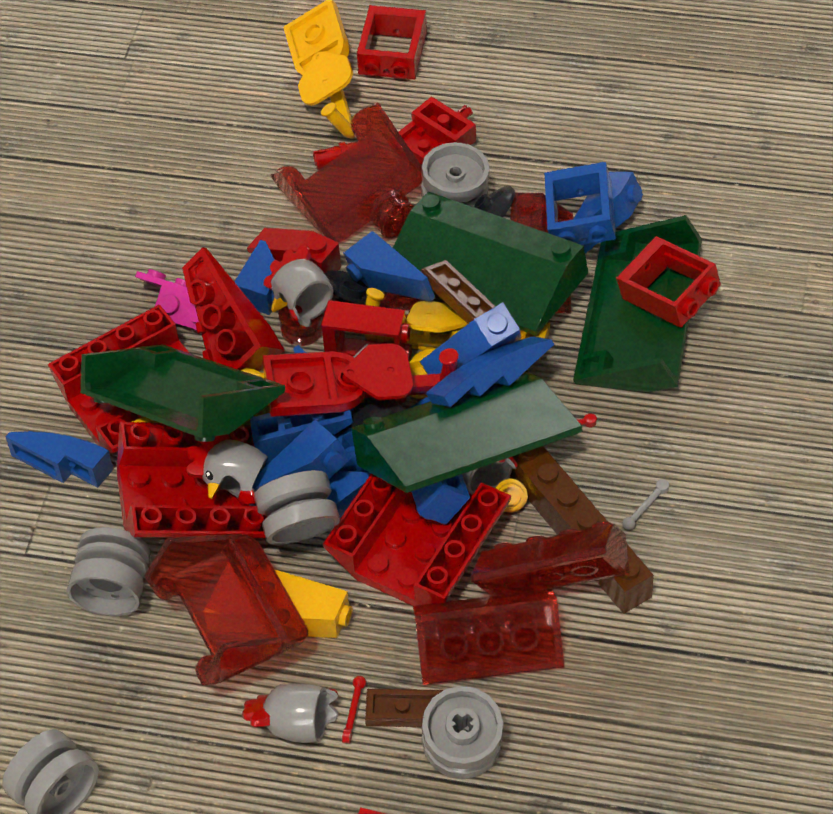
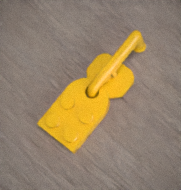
(321, 58)
(428, 322)

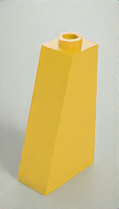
(319, 605)

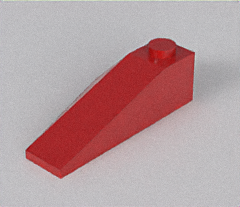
(227, 319)

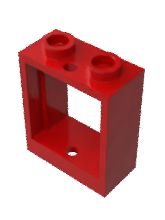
(397, 23)
(657, 257)
(363, 320)

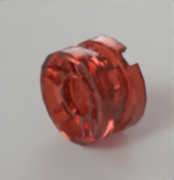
(390, 212)
(293, 333)

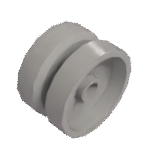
(455, 173)
(296, 507)
(462, 732)
(50, 775)

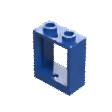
(577, 183)

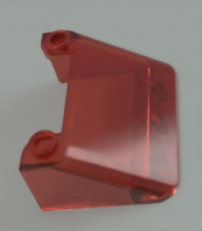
(343, 190)
(231, 600)

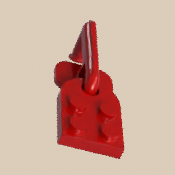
(340, 382)

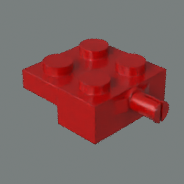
(437, 125)

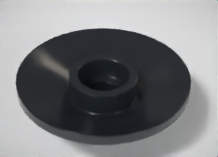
(497, 202)
(346, 288)

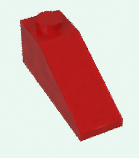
(323, 250)

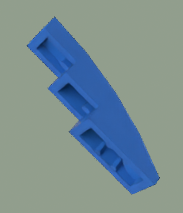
(497, 366)

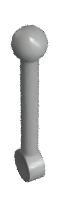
(662, 487)

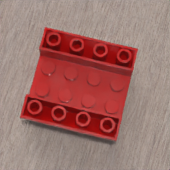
(103, 419)
(163, 498)
(402, 553)

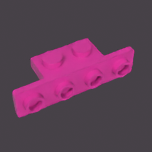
(172, 298)

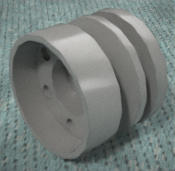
(108, 572)

